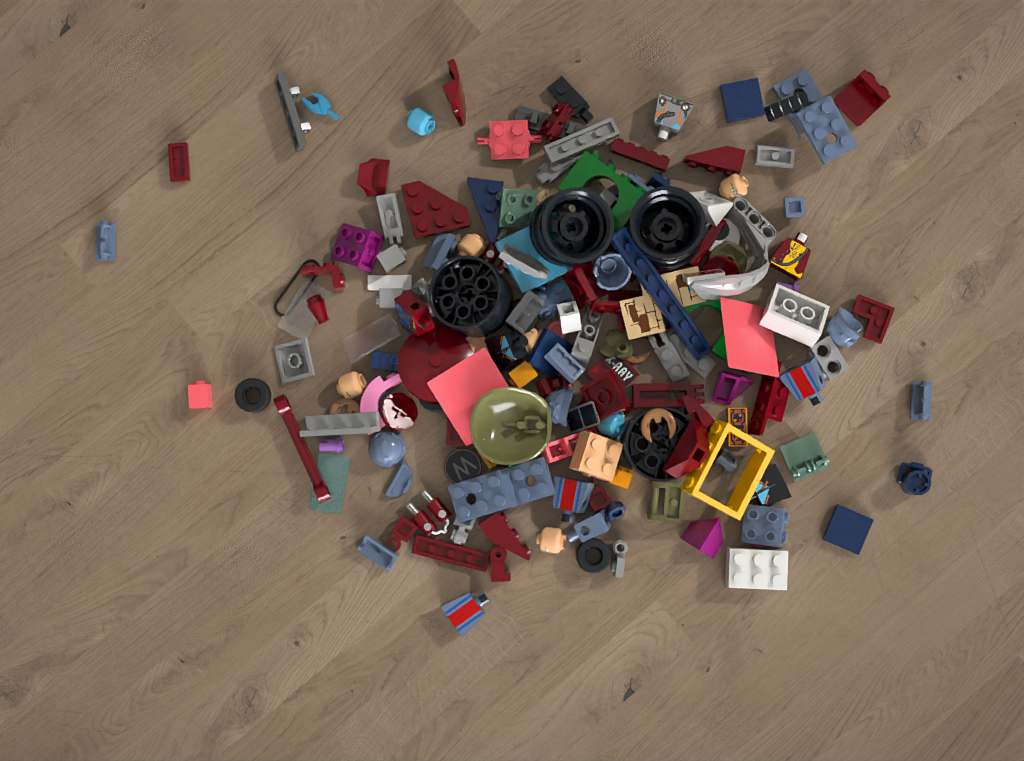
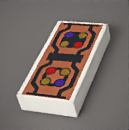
(690, 277)

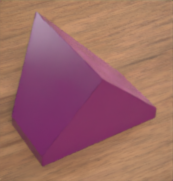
(729, 387)
(704, 536)

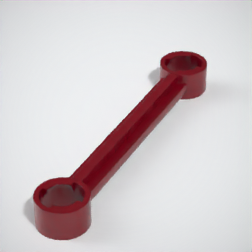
(319, 486)

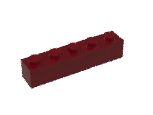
(640, 154)

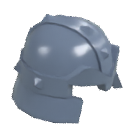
(611, 271)
(843, 328)
(559, 405)
(387, 449)

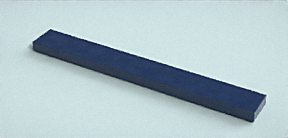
(660, 293)

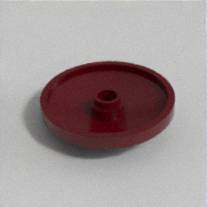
(429, 356)

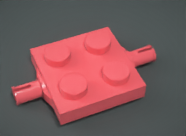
(509, 139)

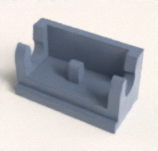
(378, 552)

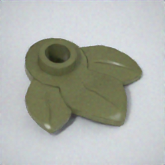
(615, 343)

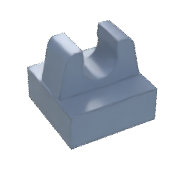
(794, 207)
(727, 460)

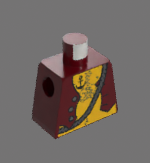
(791, 257)

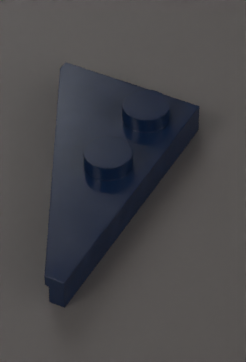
(488, 206)

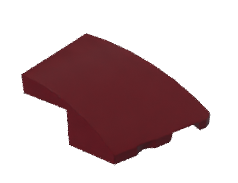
(455, 93)
(697, 412)

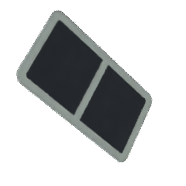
(582, 417)

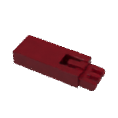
(659, 394)

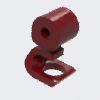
(549, 385)

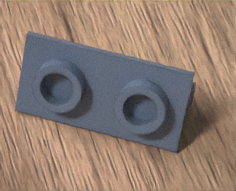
(106, 241)
(921, 400)

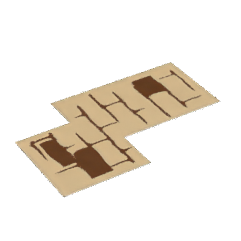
(642, 314)

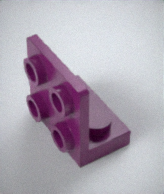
(357, 247)

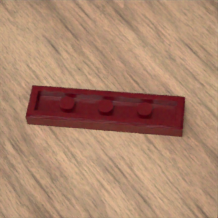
(451, 553)

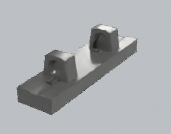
(286, 97)
(532, 115)

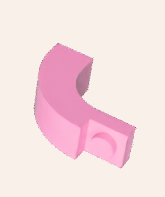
(374, 392)

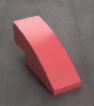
(563, 447)

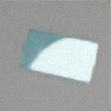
(334, 473)

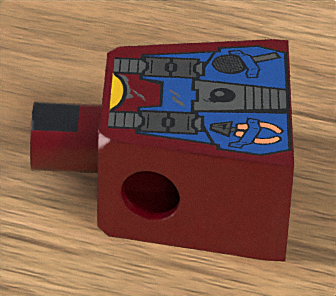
(413, 313)

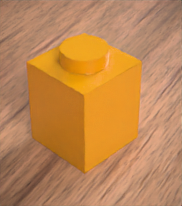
(522, 375)

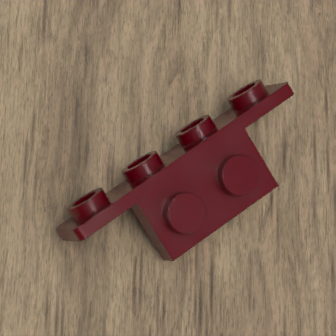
(613, 303)
(769, 403)

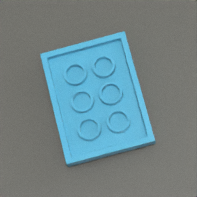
(522, 242)

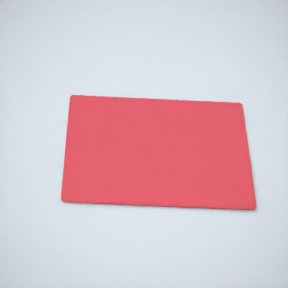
(748, 343)
(463, 386)

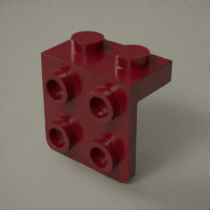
(861, 98)
(328, 268)

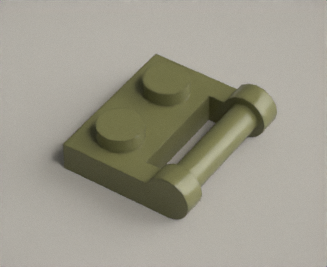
(672, 505)

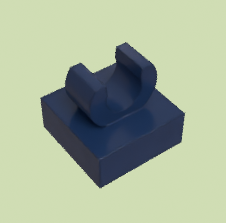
(658, 181)

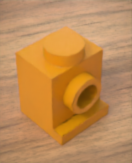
(622, 477)

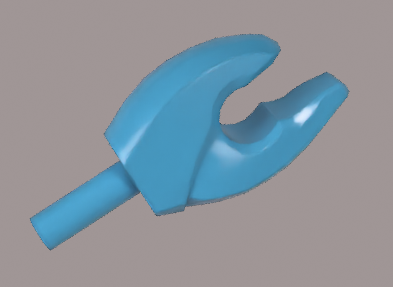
(321, 107)

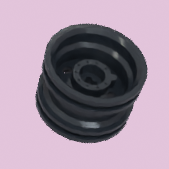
(586, 203)
(688, 211)

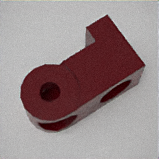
(497, 559)

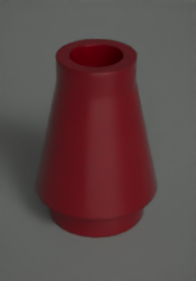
(318, 308)

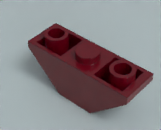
(689, 451)

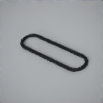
(276, 303)

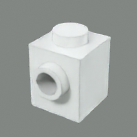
(569, 321)

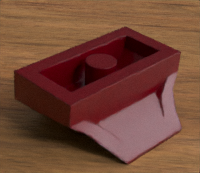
(374, 177)

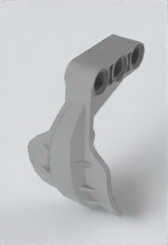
(758, 235)

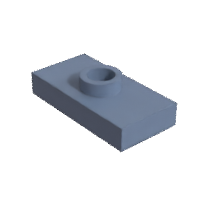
(564, 363)

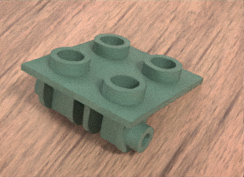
(516, 207)
(804, 457)

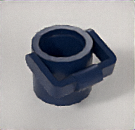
(915, 480)

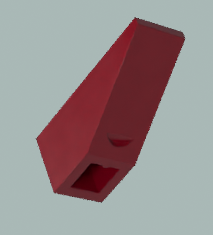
(721, 159)
(499, 532)

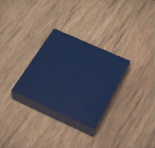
(742, 100)
(544, 344)
(847, 529)

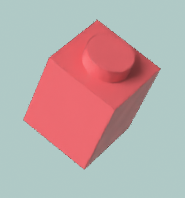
(200, 395)

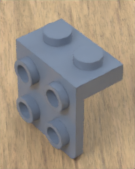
(765, 525)

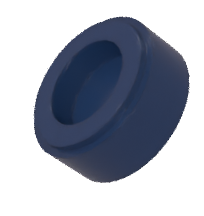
(615, 510)

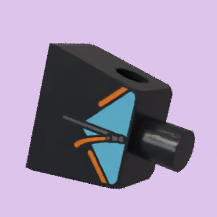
(507, 349)
(771, 487)

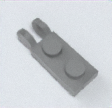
(669, 357)

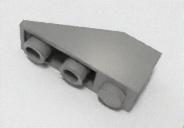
(586, 337)

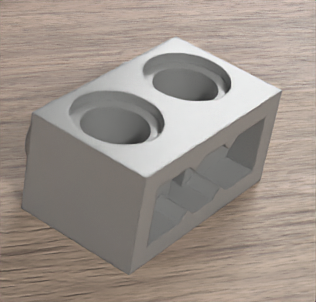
(831, 355)

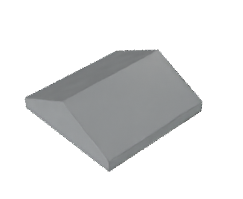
(294, 360)

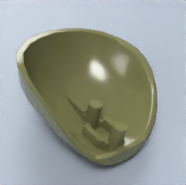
(510, 425)

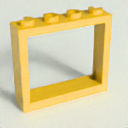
(749, 479)

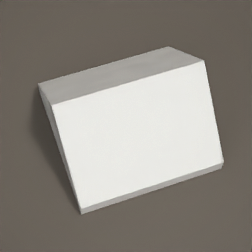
(713, 206)

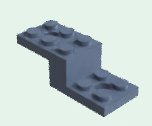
(818, 118)
(501, 489)

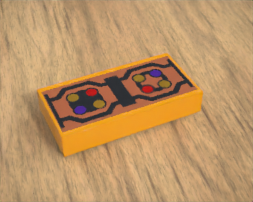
(738, 418)

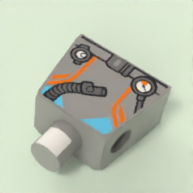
(670, 115)

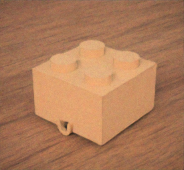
(596, 456)

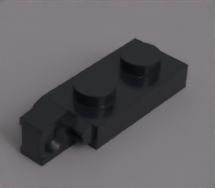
(566, 93)

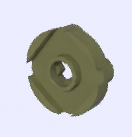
(731, 250)

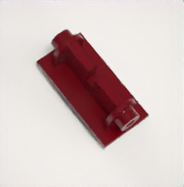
(560, 113)

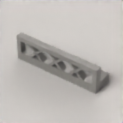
(341, 424)

